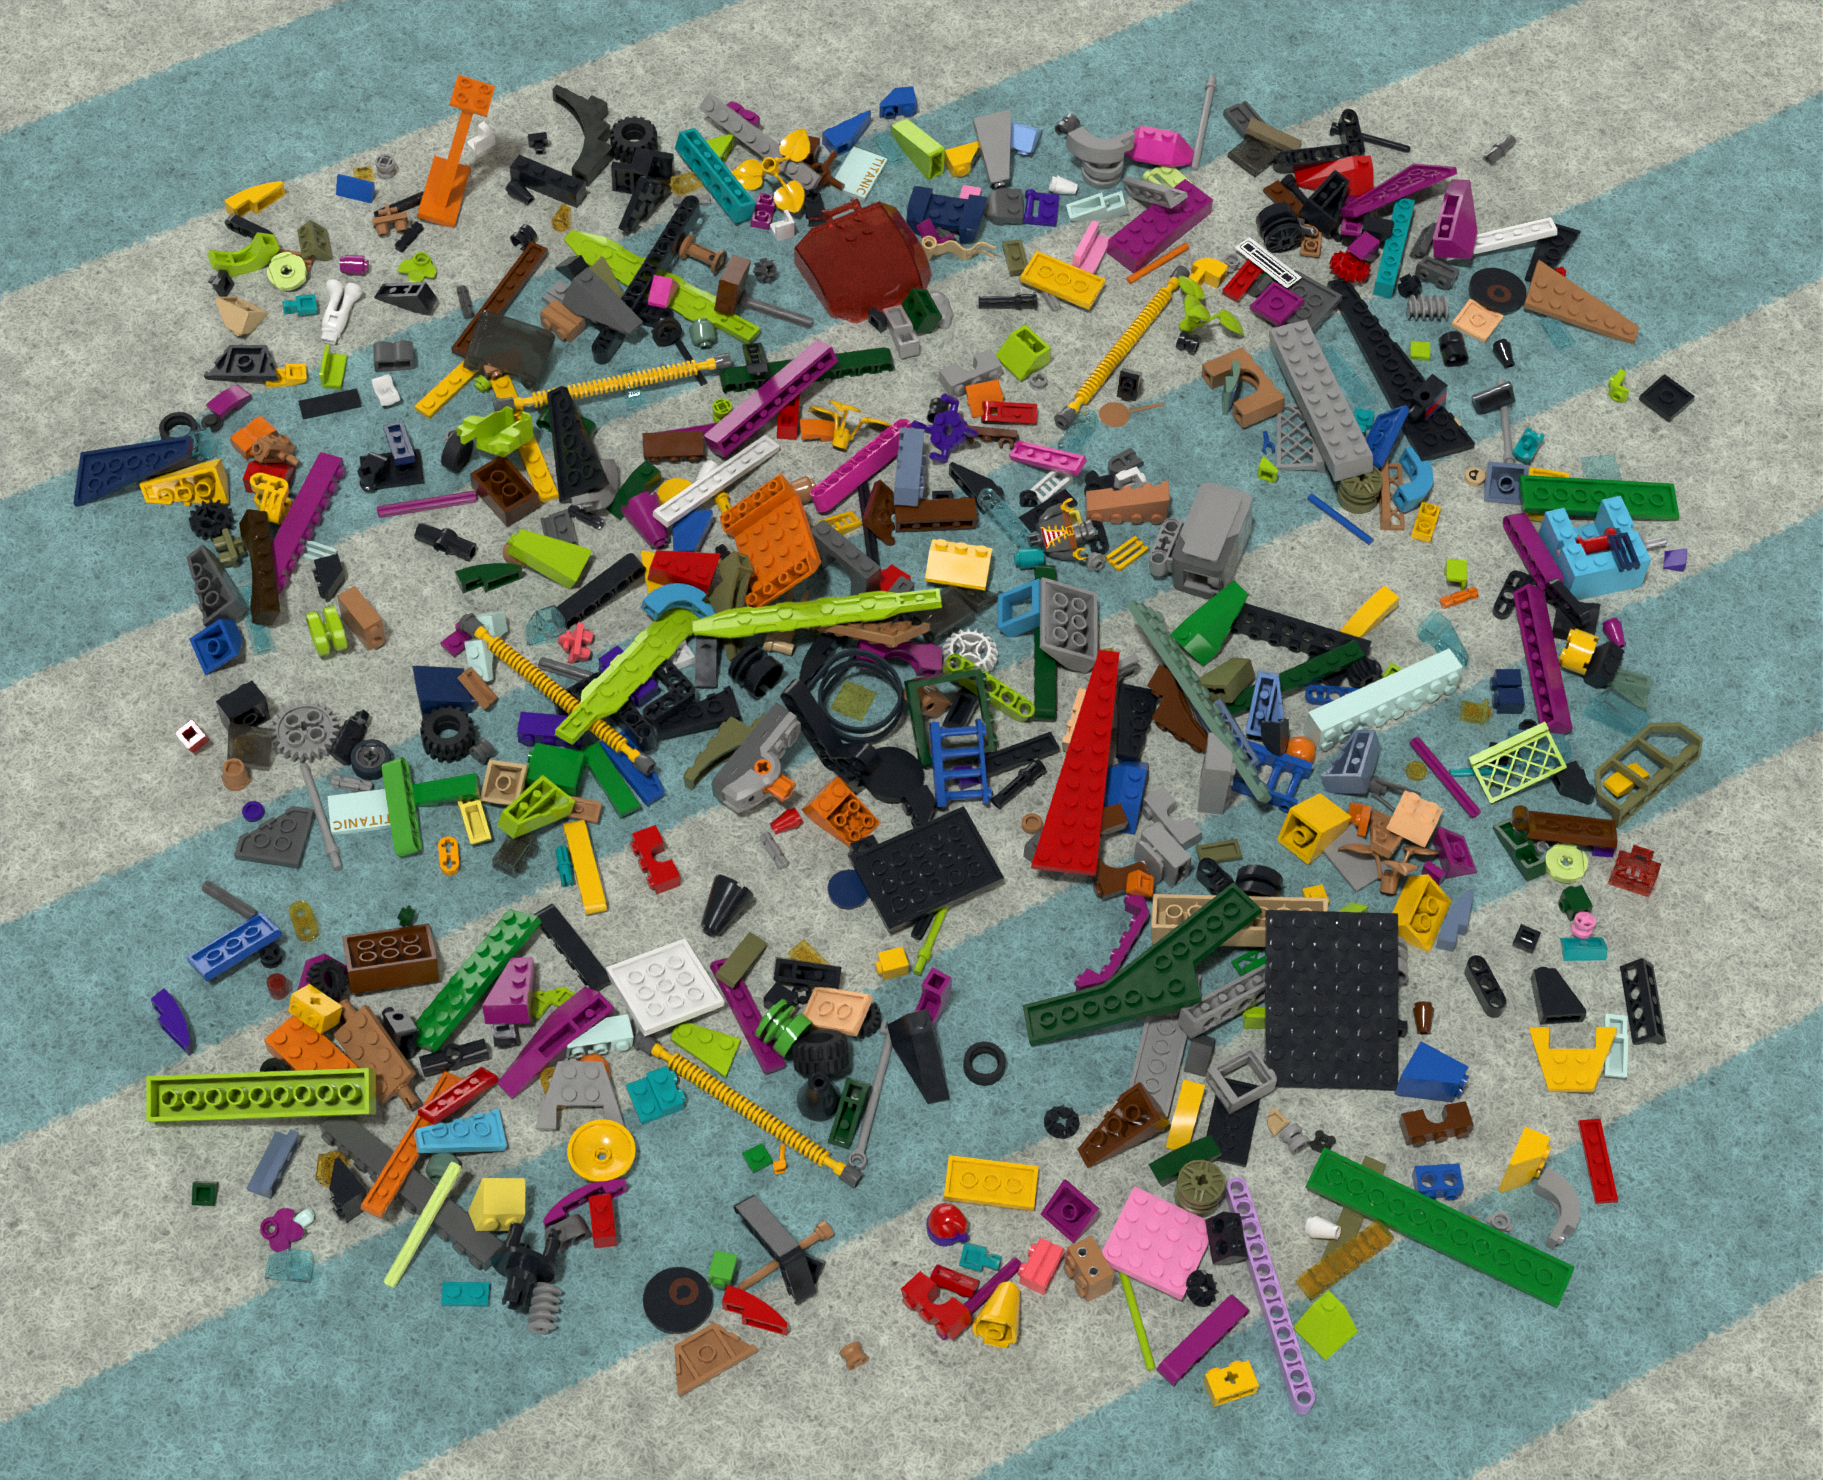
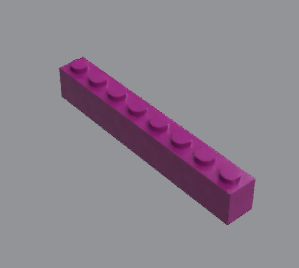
(770, 398)
(304, 515)
(1542, 659)

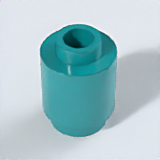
(1029, 557)

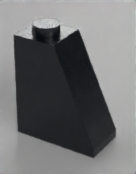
(1554, 998)

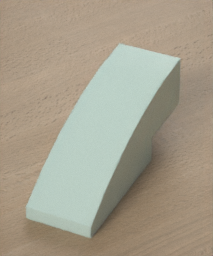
(1098, 207)
(1617, 1060)

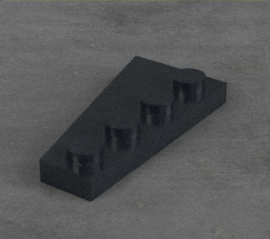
(1552, 249)
(1133, 719)

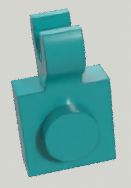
(303, 305)
(1364, 419)
(975, 1257)

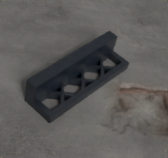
(1650, 1002)

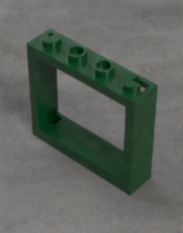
(916, 715)

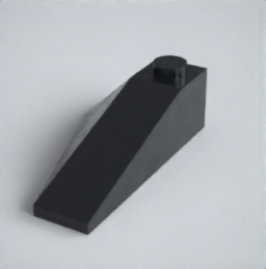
(917, 1048)

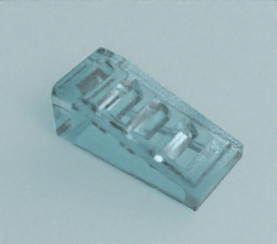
(635, 401)

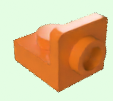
(1360, 817)

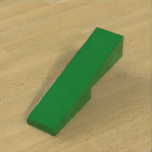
(610, 781)
(447, 789)

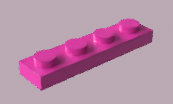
(1047, 458)

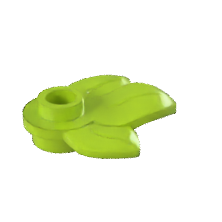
(418, 270)

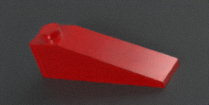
(1355, 168)

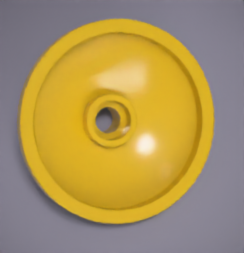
(598, 1139)

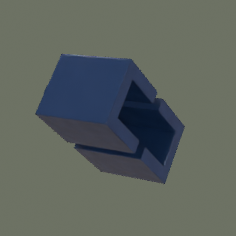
(1507, 695)

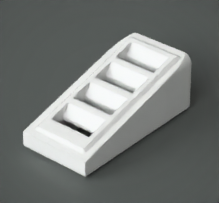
(1066, 481)

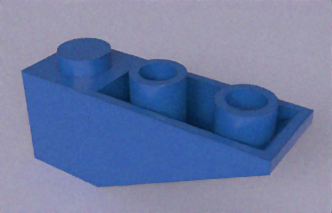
(845, 135)

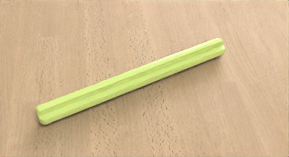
(422, 1224)

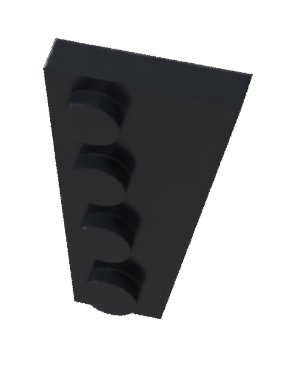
(700, 715)

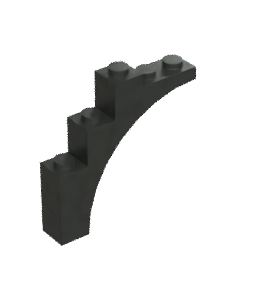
(589, 114)

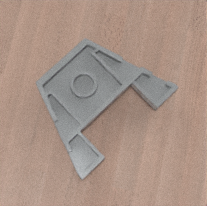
(578, 1085)

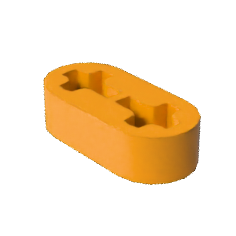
(443, 855)

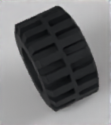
(632, 129)
(450, 747)
(820, 1052)

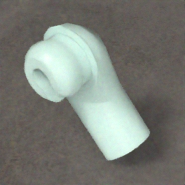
(305, 1217)

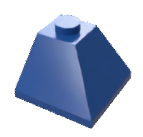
(217, 644)

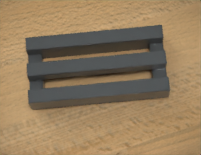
(1423, 241)

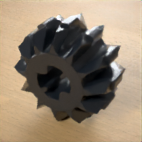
(1364, 672)

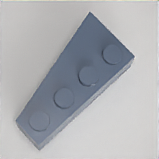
(910, 467)

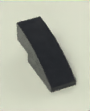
(962, 708)

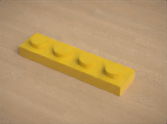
(445, 391)

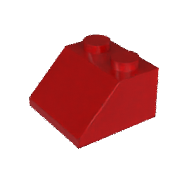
(274, 469)

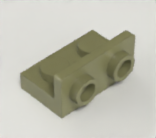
(314, 241)

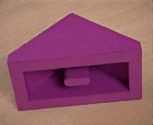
(1365, 247)

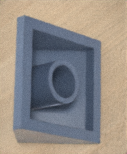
(1502, 482)

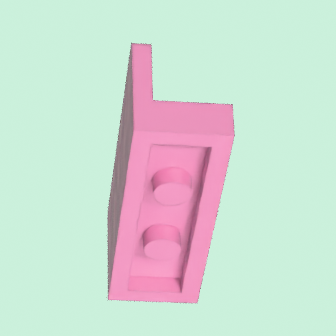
(1090, 249)

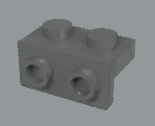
(1436, 272)

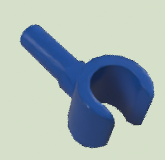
(1267, 443)

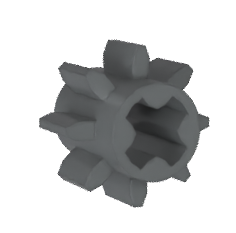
(765, 270)

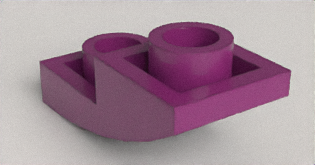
(763, 211)
(227, 400)

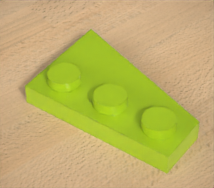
(708, 1046)

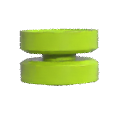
(329, 629)

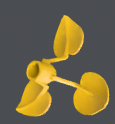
(790, 196)
(841, 434)

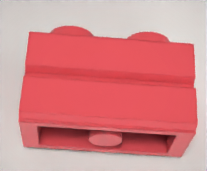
(1041, 1265)

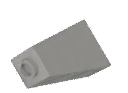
(993, 140)

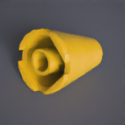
(999, 1316)

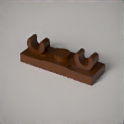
(988, 434)

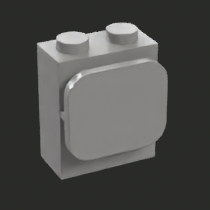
(1162, 855)

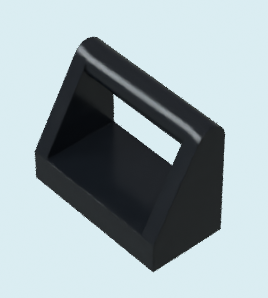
(1493, 398)

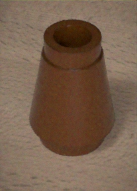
(1423, 1016)

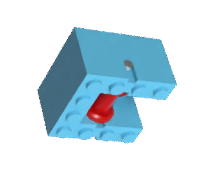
(1580, 549)

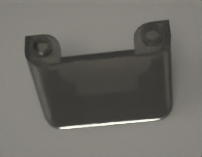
(511, 348)

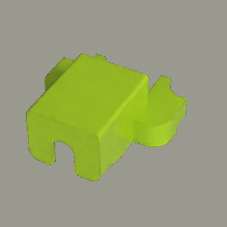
(497, 431)

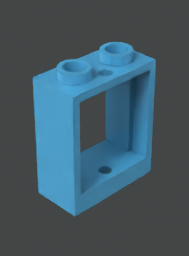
(1015, 626)

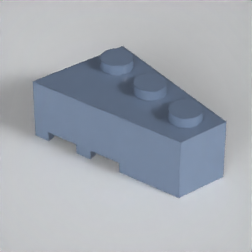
(1354, 765)

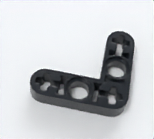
(1524, 579)
(675, 694)

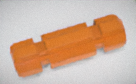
(1458, 597)

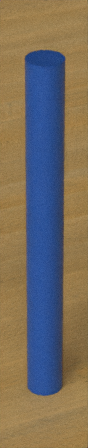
(1340, 519)

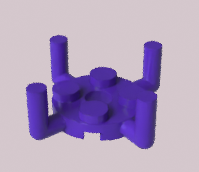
(939, 429)

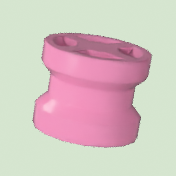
(1583, 925)

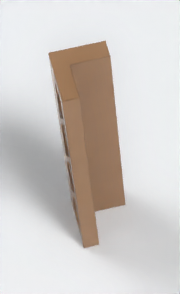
(1386, 496)

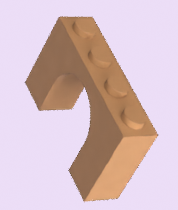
(1255, 407)

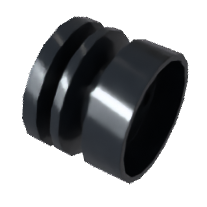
(1279, 227)
(754, 668)

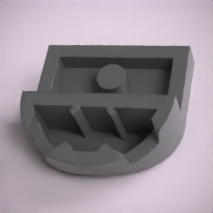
(1004, 206)

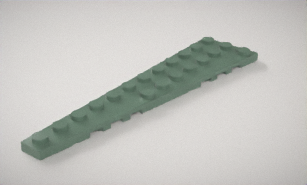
(1160, 637)

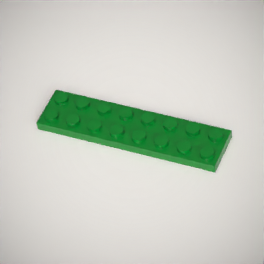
(1584, 496)
(474, 978)

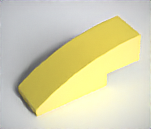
(474, 821)

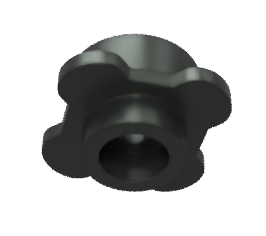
(1320, 1136)

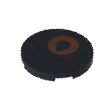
(1497, 289)
(677, 1300)

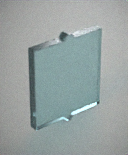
(1601, 467)

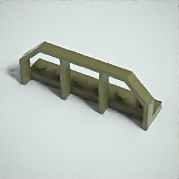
(1661, 778)

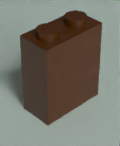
(732, 285)

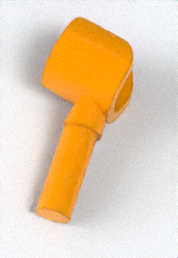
(780, 1165)

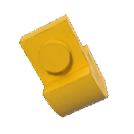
(1209, 272)

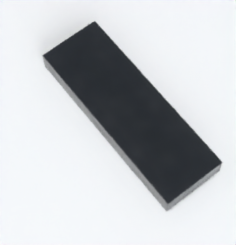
(329, 404)

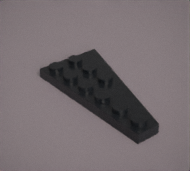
(574, 455)

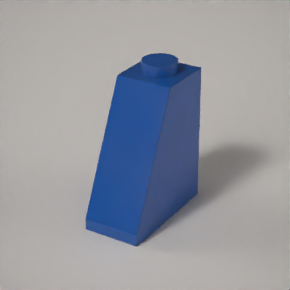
(692, 530)

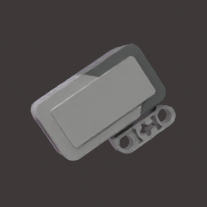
(1206, 545)

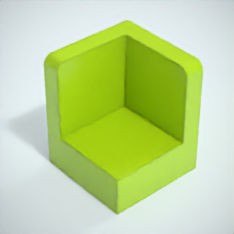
(1456, 571)

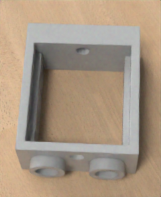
(1224, 1092)

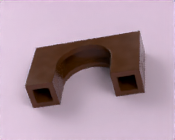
(1108, 880)

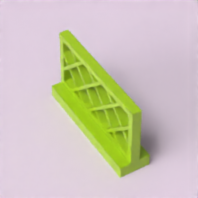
(1508, 746)

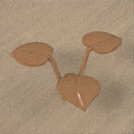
(1390, 878)

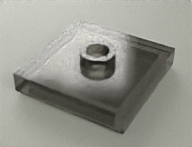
(1253, 155)
(250, 745)

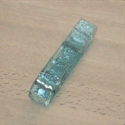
(1085, 429)

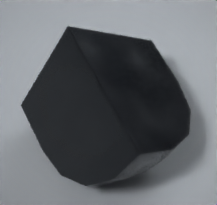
(1275, 735)

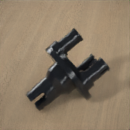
(523, 1265)

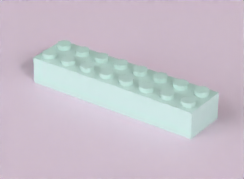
(1383, 700)

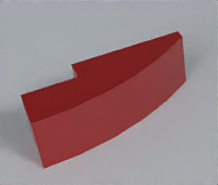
(788, 420)
(753, 1311)

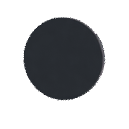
(892, 774)

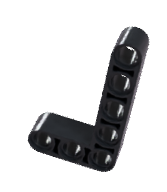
(1326, 153)
(627, 717)
(822, 734)
(779, 1246)

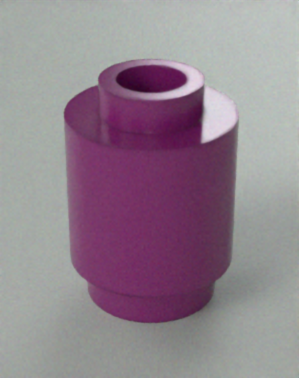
(354, 264)

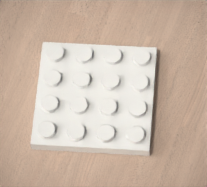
(664, 987)

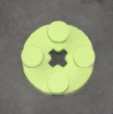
(291, 281)
(1561, 873)

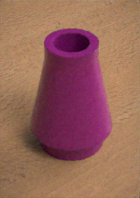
(1614, 631)

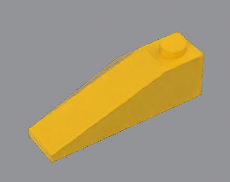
(189, 485)

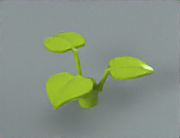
(1196, 311)

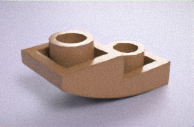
(1311, 244)

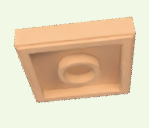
(1477, 321)

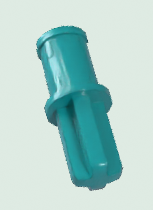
(564, 866)

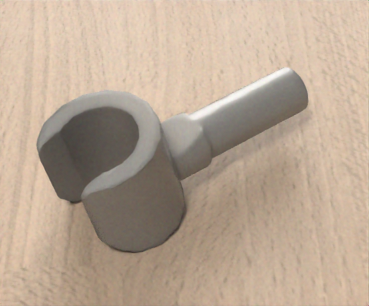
(1543, 844)

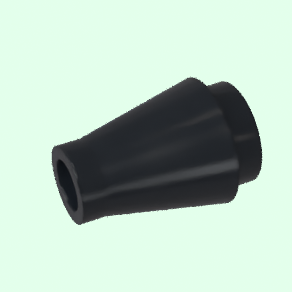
(518, 191)
(1503, 352)

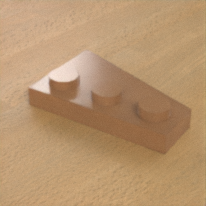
(1382, 840)

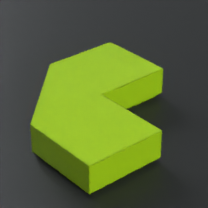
(544, 999)

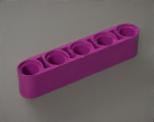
(1531, 549)
(1201, 1339)

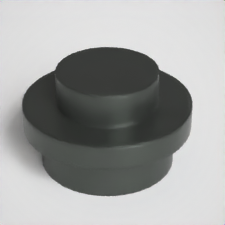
(211, 421)

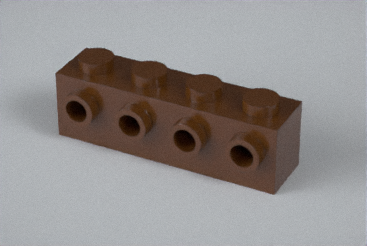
(936, 515)

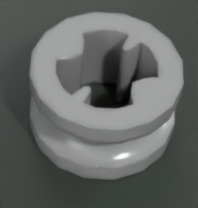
(1038, 386)

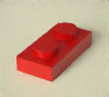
(954, 1281)

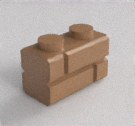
(561, 321)

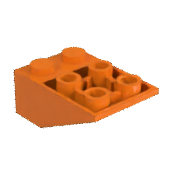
(840, 813)

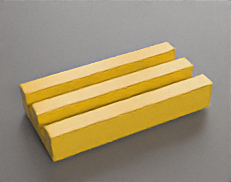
(1138, 544)

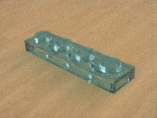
(258, 634)

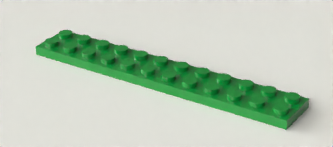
(1440, 1227)

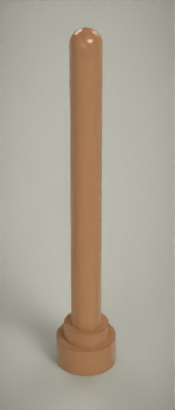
(821, 1232)

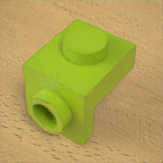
(1616, 390)

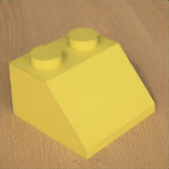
(498, 1204)

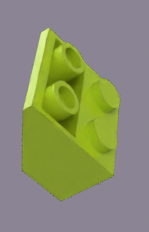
(1024, 353)

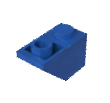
(898, 102)

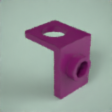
(927, 228)

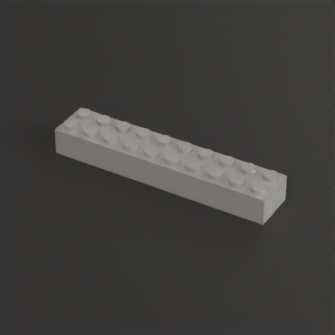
(1321, 400)

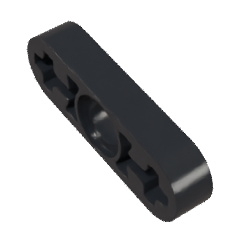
(244, 227)
(1568, 602)

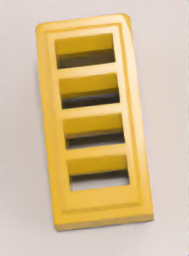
(834, 520)

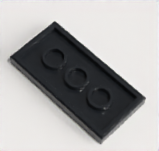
(1234, 1130)

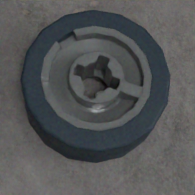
(363, 752)

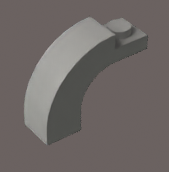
(1099, 150)
(604, 496)
(1565, 1201)

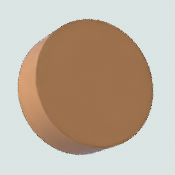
(1031, 823)

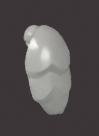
(944, 307)

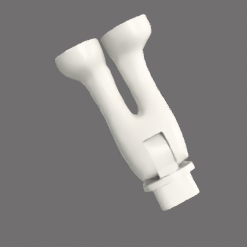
(335, 321)

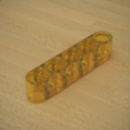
(1344, 1259)

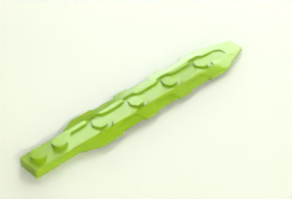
(687, 299)
(819, 612)
(628, 671)

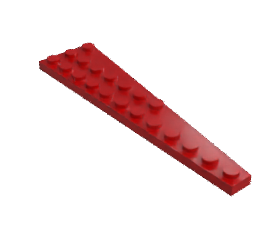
(1075, 814)

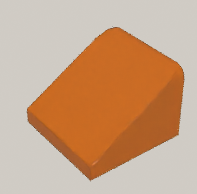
(1140, 884)

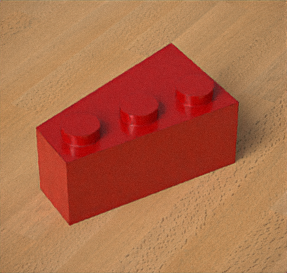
(684, 568)

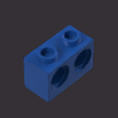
(1435, 1176)

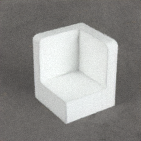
(484, 140)
(784, 228)

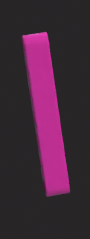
(858, 468)

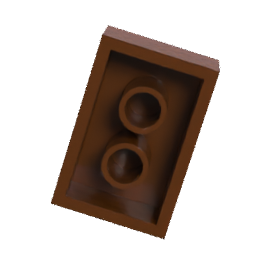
(504, 490)

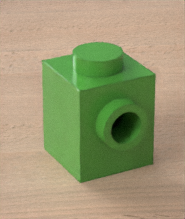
(722, 1269)

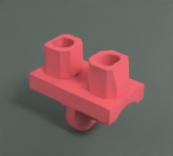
(574, 642)

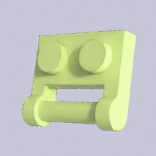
(1168, 175)

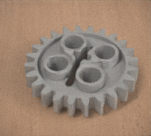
(306, 746)

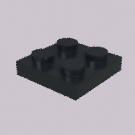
(1666, 397)

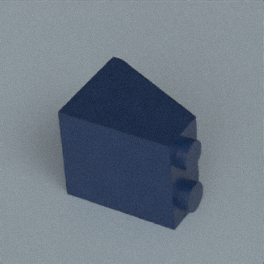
(441, 688)

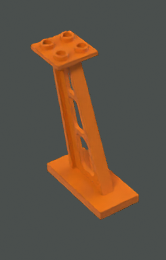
(447, 176)

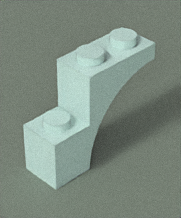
(477, 650)

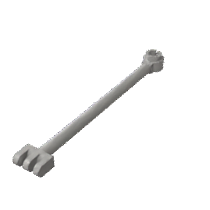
(872, 1103)

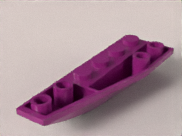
(1456, 223)
(551, 1040)

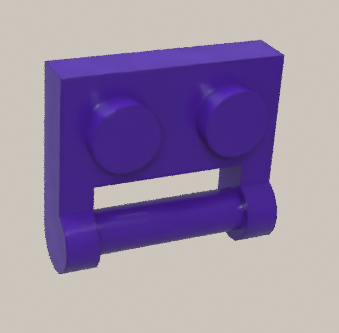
(1047, 208)

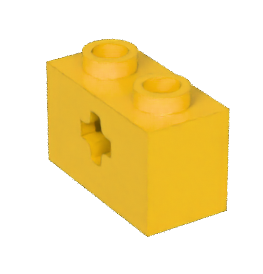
(315, 1008)
(1223, 1391)

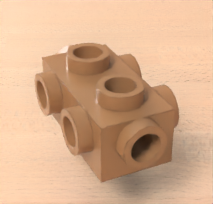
(274, 450)

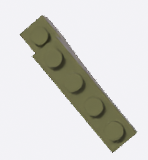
(731, 593)
(719, 749)

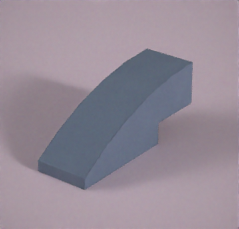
(1455, 922)

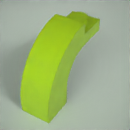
(247, 260)

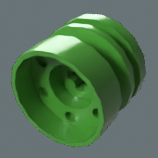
(782, 1027)

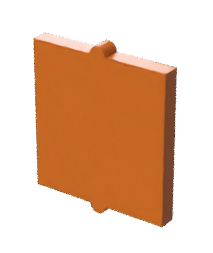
(983, 392)

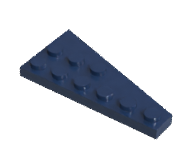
(117, 467)

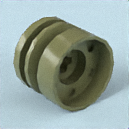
(1360, 492)
(1198, 1199)

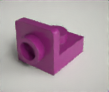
(454, 642)

